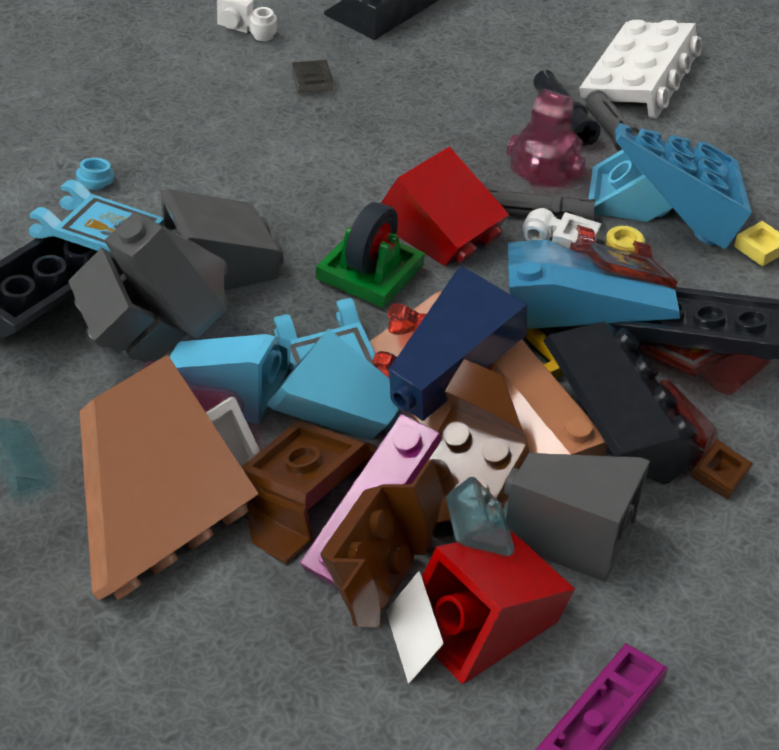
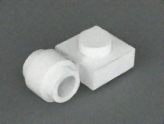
(241, 17)
(542, 225)

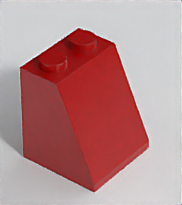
(445, 209)
(490, 603)

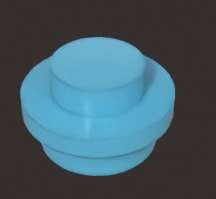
(95, 173)

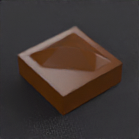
(721, 469)

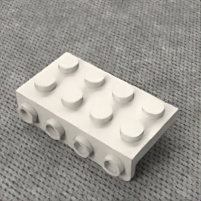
(645, 63)

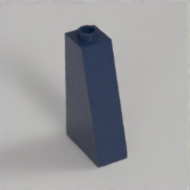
(465, 322)

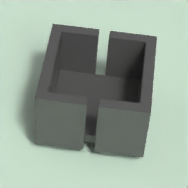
(116, 313)

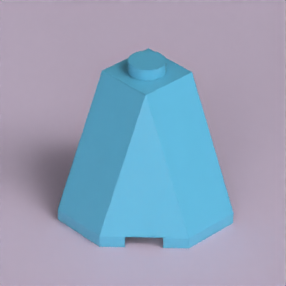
(246, 364)
(338, 390)

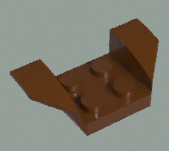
(478, 434)
(292, 478)
(380, 540)

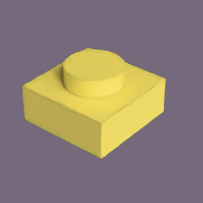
(759, 243)

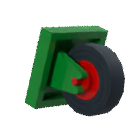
(371, 258)

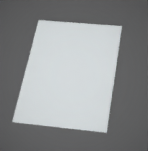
(414, 627)

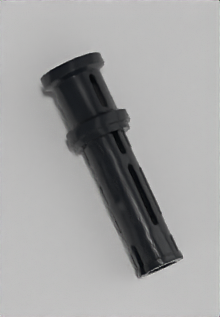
(584, 127)

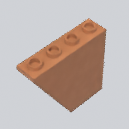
(153, 477)

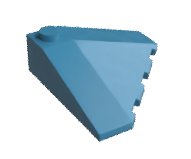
(697, 182)
(573, 290)

